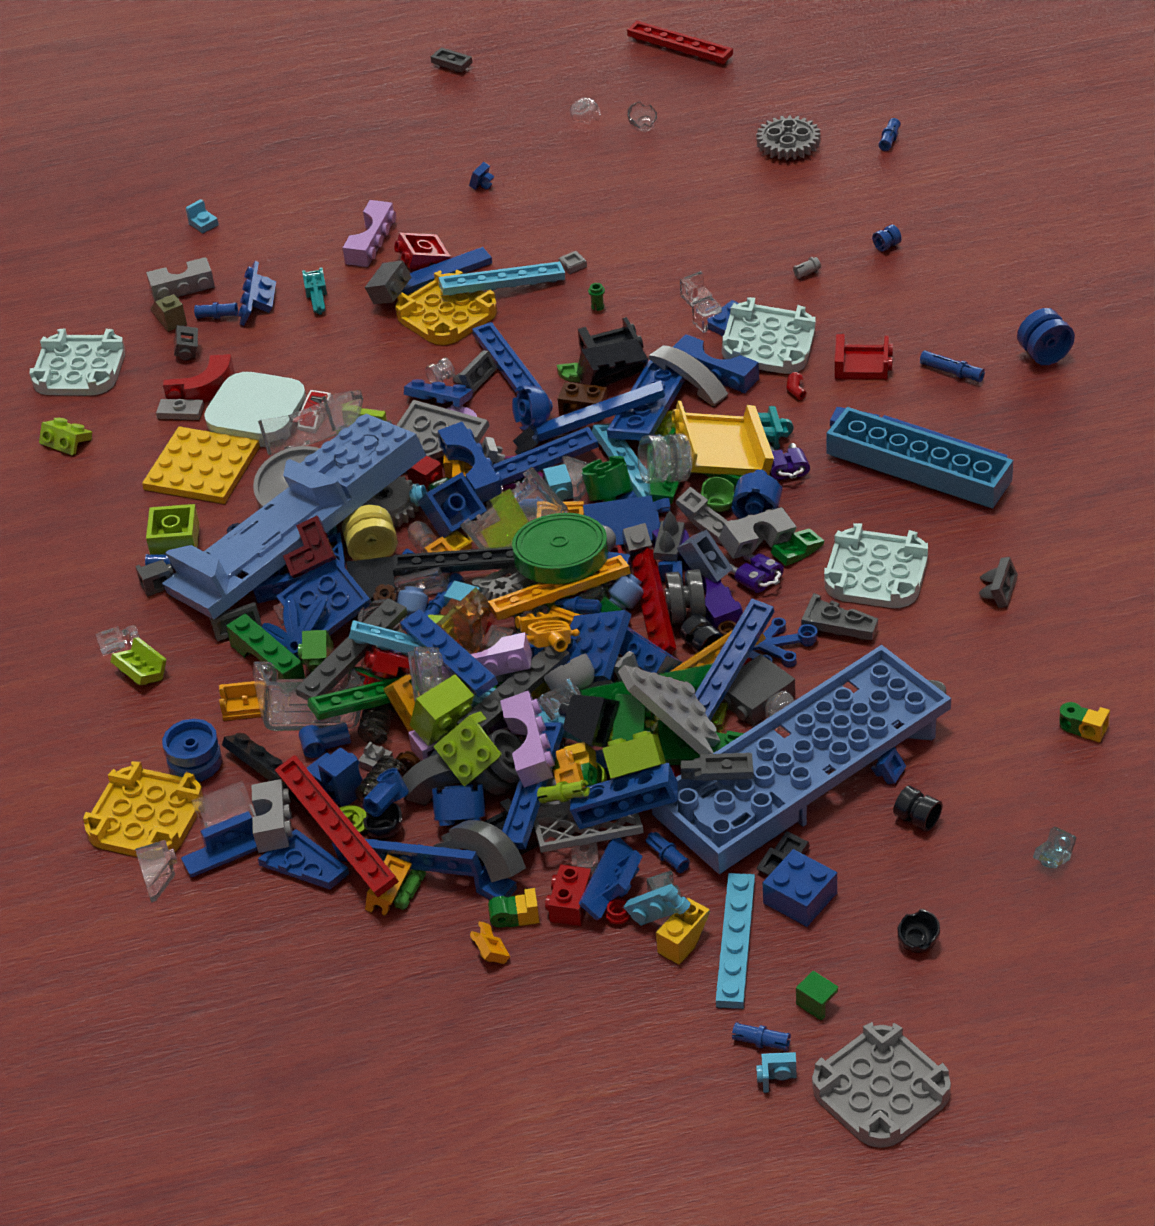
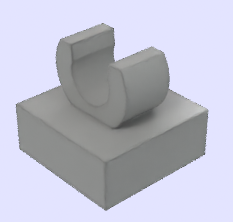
(492, 451)
(371, 756)

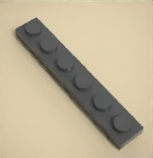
(348, 653)
(519, 682)

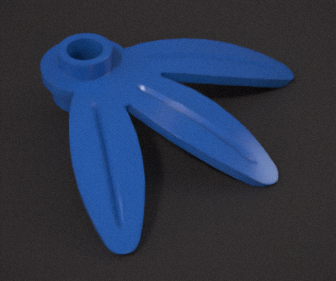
(291, 621)

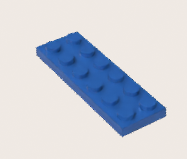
(647, 418)

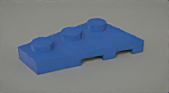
(458, 393)
(305, 861)

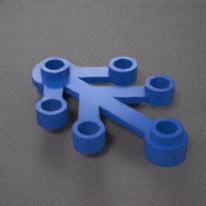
(806, 636)

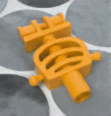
(546, 630)

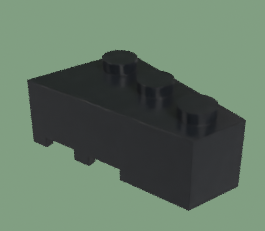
(611, 362)

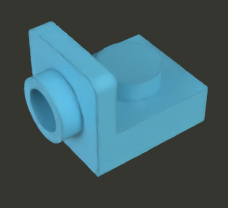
(200, 218)
(776, 1066)

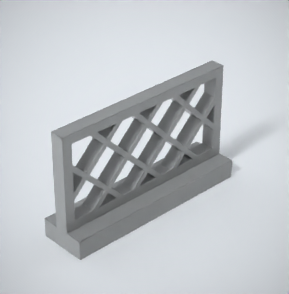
(558, 814)

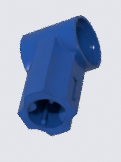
(316, 740)
(388, 790)

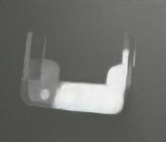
(312, 423)

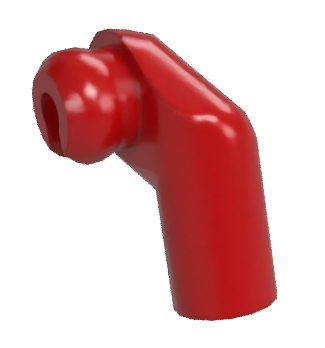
(793, 387)

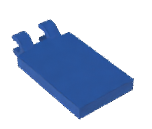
(628, 513)

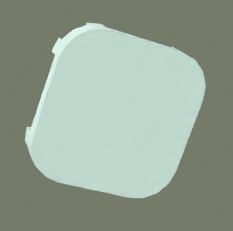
(769, 335)
(78, 363)
(251, 398)
(876, 567)

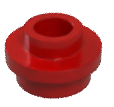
(616, 913)

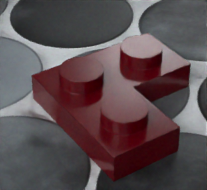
(315, 551)

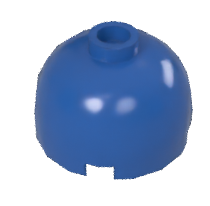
(531, 406)

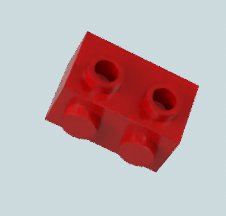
(566, 893)

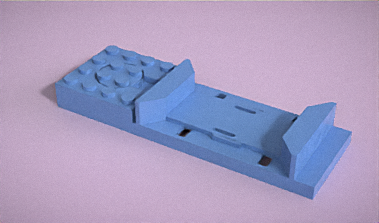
(324, 485)
(827, 733)

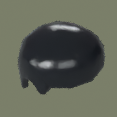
(386, 824)
(919, 931)

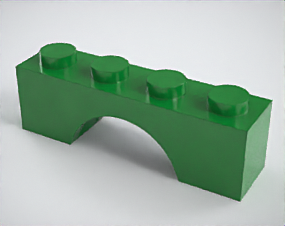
(251, 638)

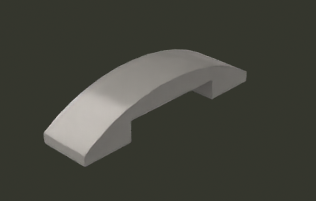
(691, 369)
(704, 518)

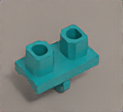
(775, 427)

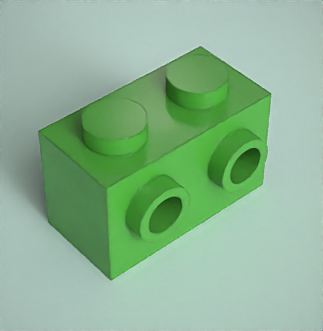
(315, 648)

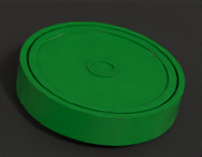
(560, 548)

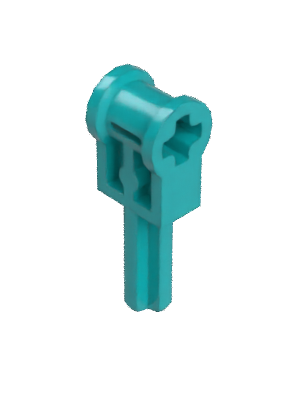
(315, 288)

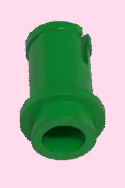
(596, 292)

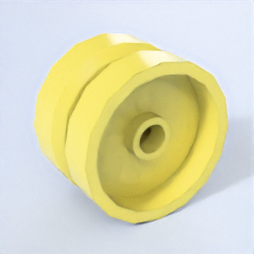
(369, 533)

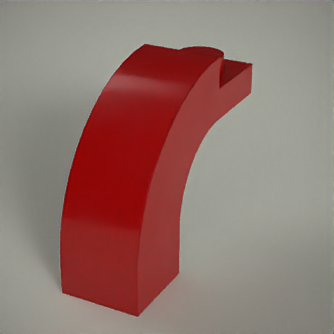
(203, 385)

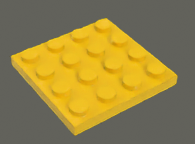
(201, 465)

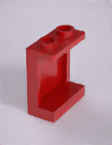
(862, 361)

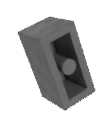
(388, 282)

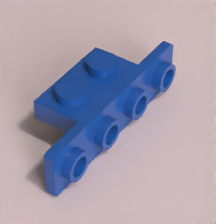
(257, 293)
(222, 844)
(611, 877)

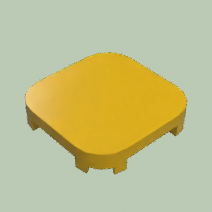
(445, 317)
(142, 810)

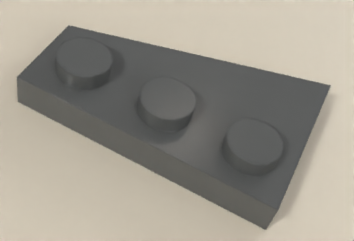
(836, 620)

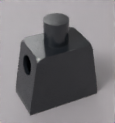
(589, 718)

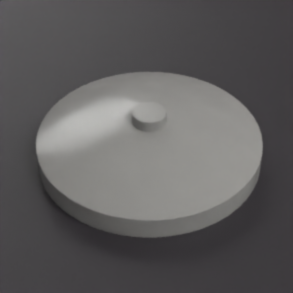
(269, 478)

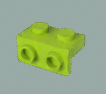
(63, 435)
(140, 663)

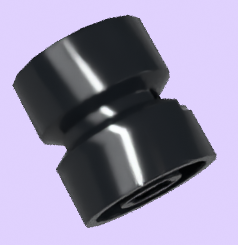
(699, 632)
(920, 809)

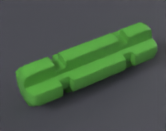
(408, 888)

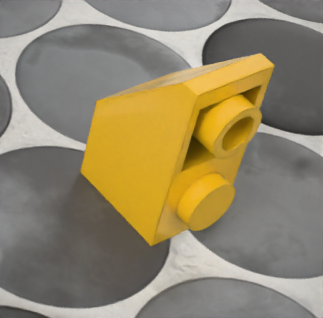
(681, 932)

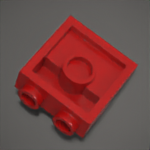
(420, 250)
(386, 662)

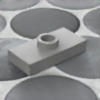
(180, 409)

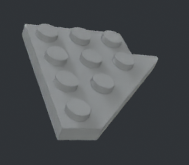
(428, 419)
(674, 705)

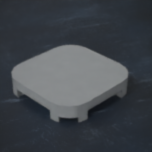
(881, 1086)

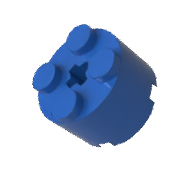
(755, 494)
(458, 803)

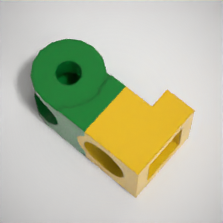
(1084, 721)
(586, 757)
(514, 910)

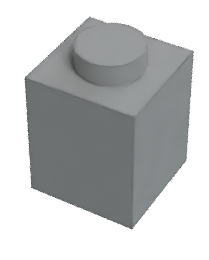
(636, 539)

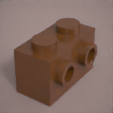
(578, 396)

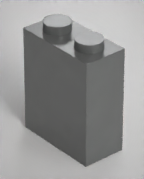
(754, 686)

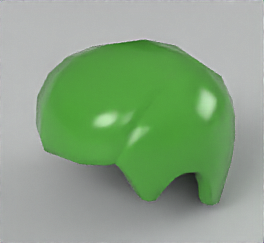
(719, 493)

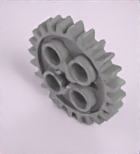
(788, 137)

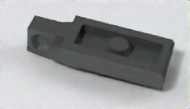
(718, 767)

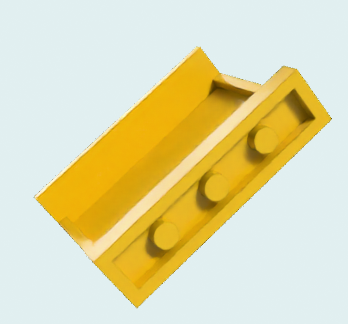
(725, 442)

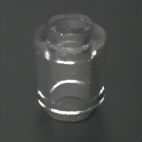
(420, 535)

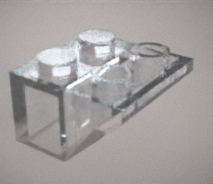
(223, 804)

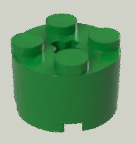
(606, 479)

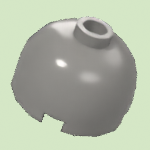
(579, 670)

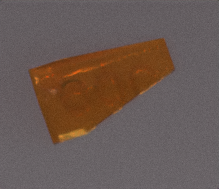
(468, 621)

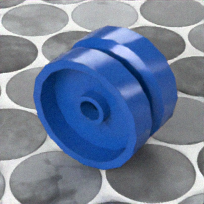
(1045, 336)
(192, 748)

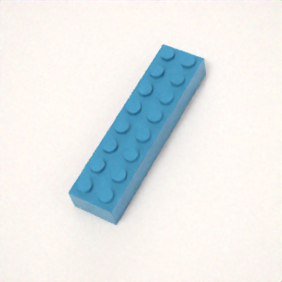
(919, 457)

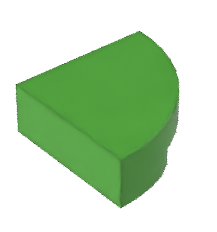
(568, 372)

